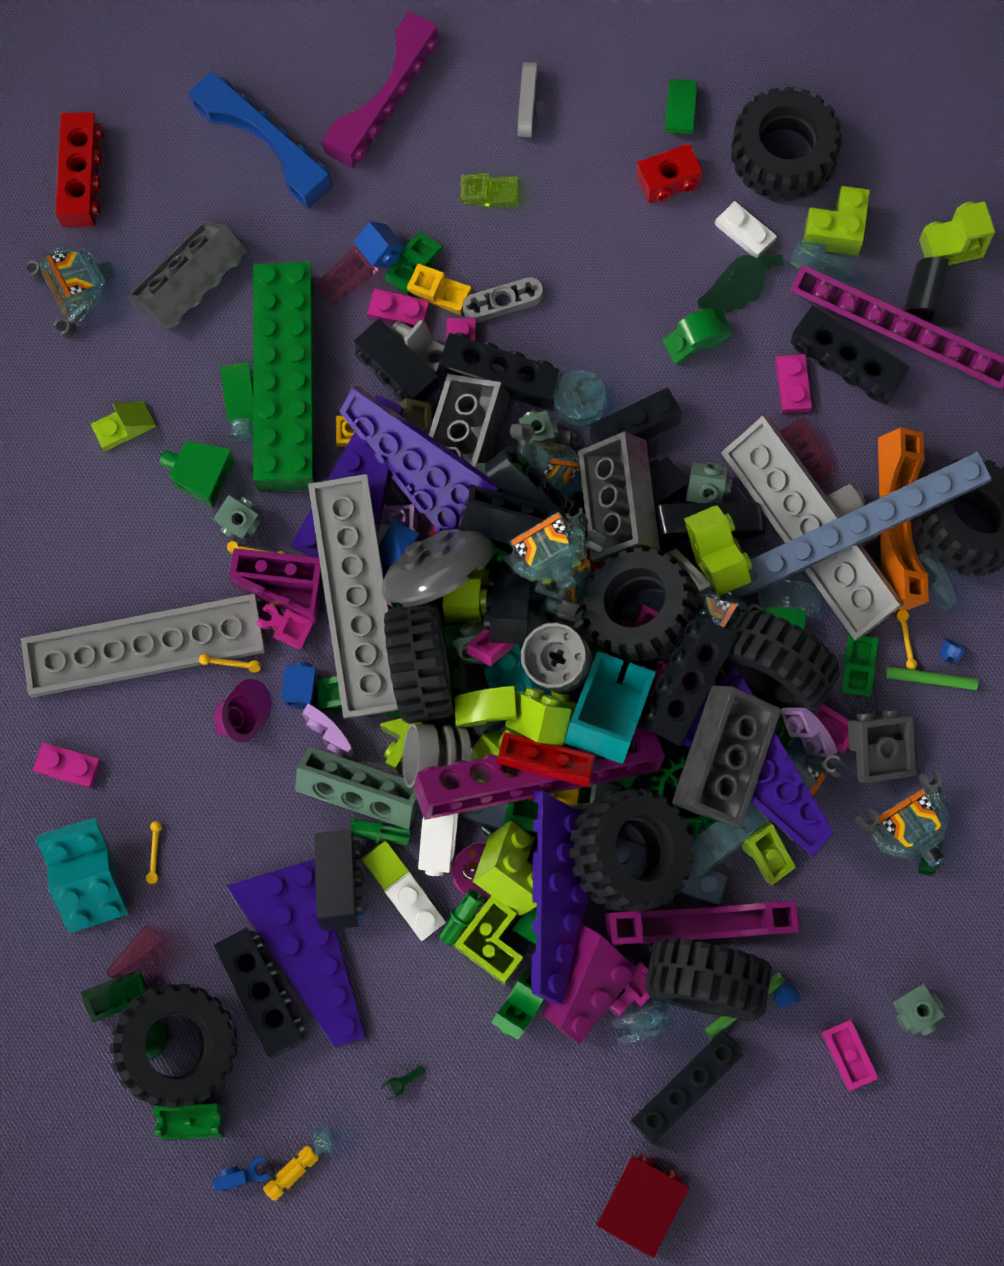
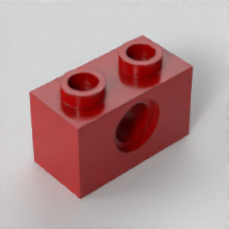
(677, 161)

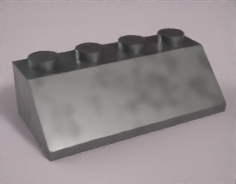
(187, 274)
(470, 417)
(619, 495)
(726, 755)

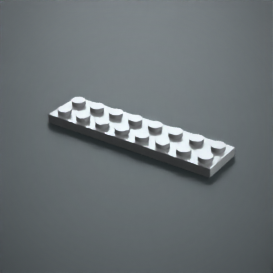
(797, 506)
(353, 593)
(141, 645)

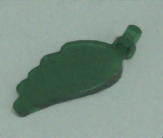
(739, 283)

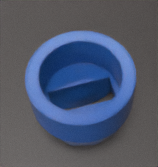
(952, 649)
(786, 995)

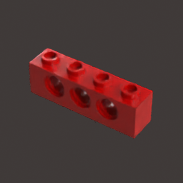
(76, 129)

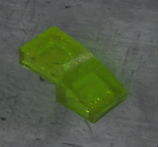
(491, 192)

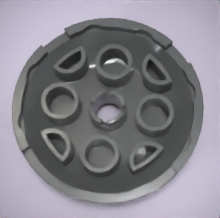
(435, 566)

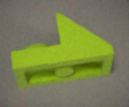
(126, 423)
(394, 753)
(769, 853)

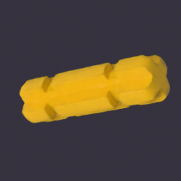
(290, 1173)

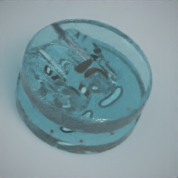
(579, 398)
(642, 1022)

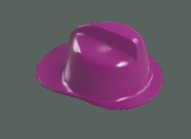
(243, 711)

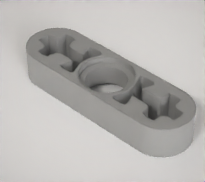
(527, 99)
(524, 300)

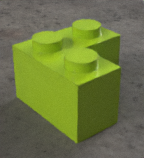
(840, 229)
(962, 238)
(717, 551)
(467, 601)
(542, 716)
(505, 868)
(483, 942)

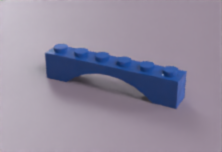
(222, 105)

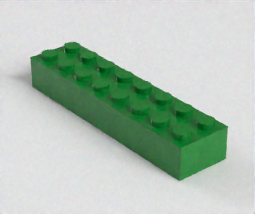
(283, 376)

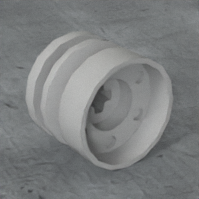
(541, 649)
(427, 749)

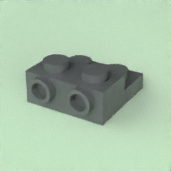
(882, 745)

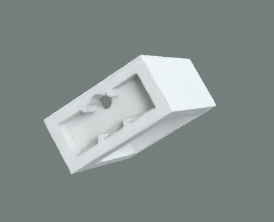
(438, 844)

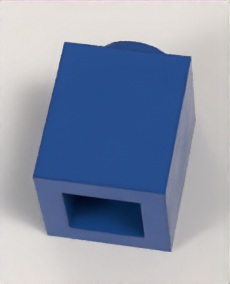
(379, 245)
(299, 685)

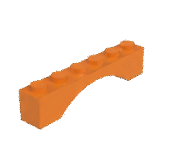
(899, 465)

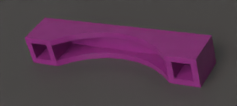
(352, 133)
(702, 923)

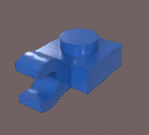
(234, 1178)

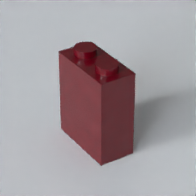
(643, 1205)

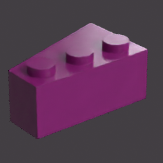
(280, 579)
(592, 986)

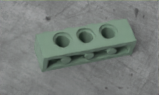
(356, 787)

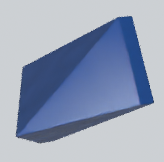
(395, 543)

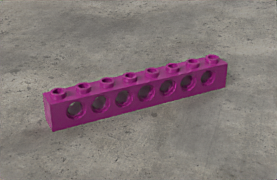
(900, 325)
(437, 800)

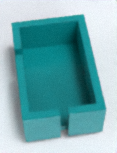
(609, 710)

